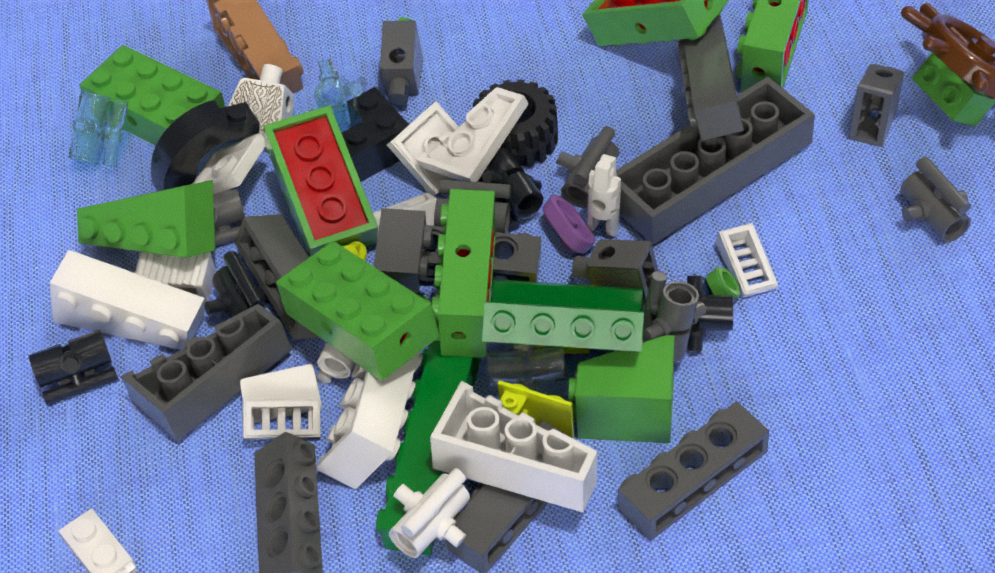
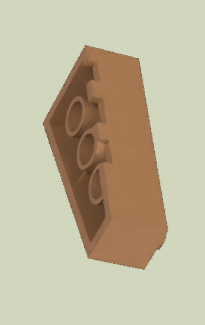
(254, 40)

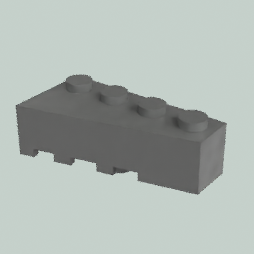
(207, 373)

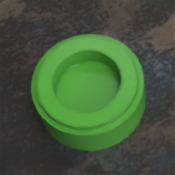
(722, 282)

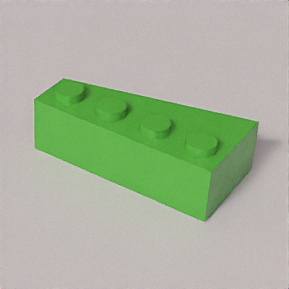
(157, 222)

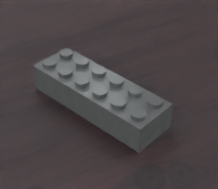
(692, 175)

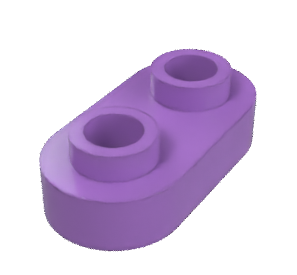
(568, 224)

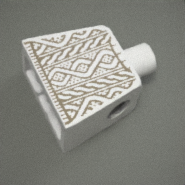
(265, 97)

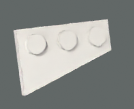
(474, 143)

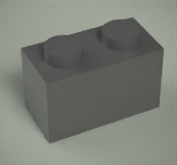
(402, 246)

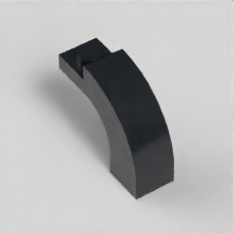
(193, 136)

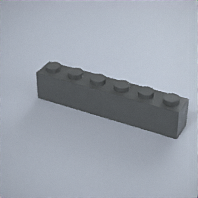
(710, 83)

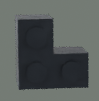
(372, 128)

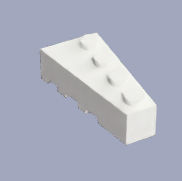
(122, 303)
(368, 424)
(512, 451)

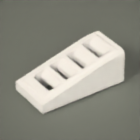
(746, 235)
(265, 405)

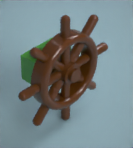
(961, 65)

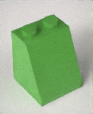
(626, 394)

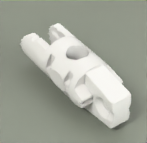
(604, 195)

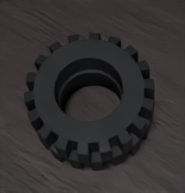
(536, 128)

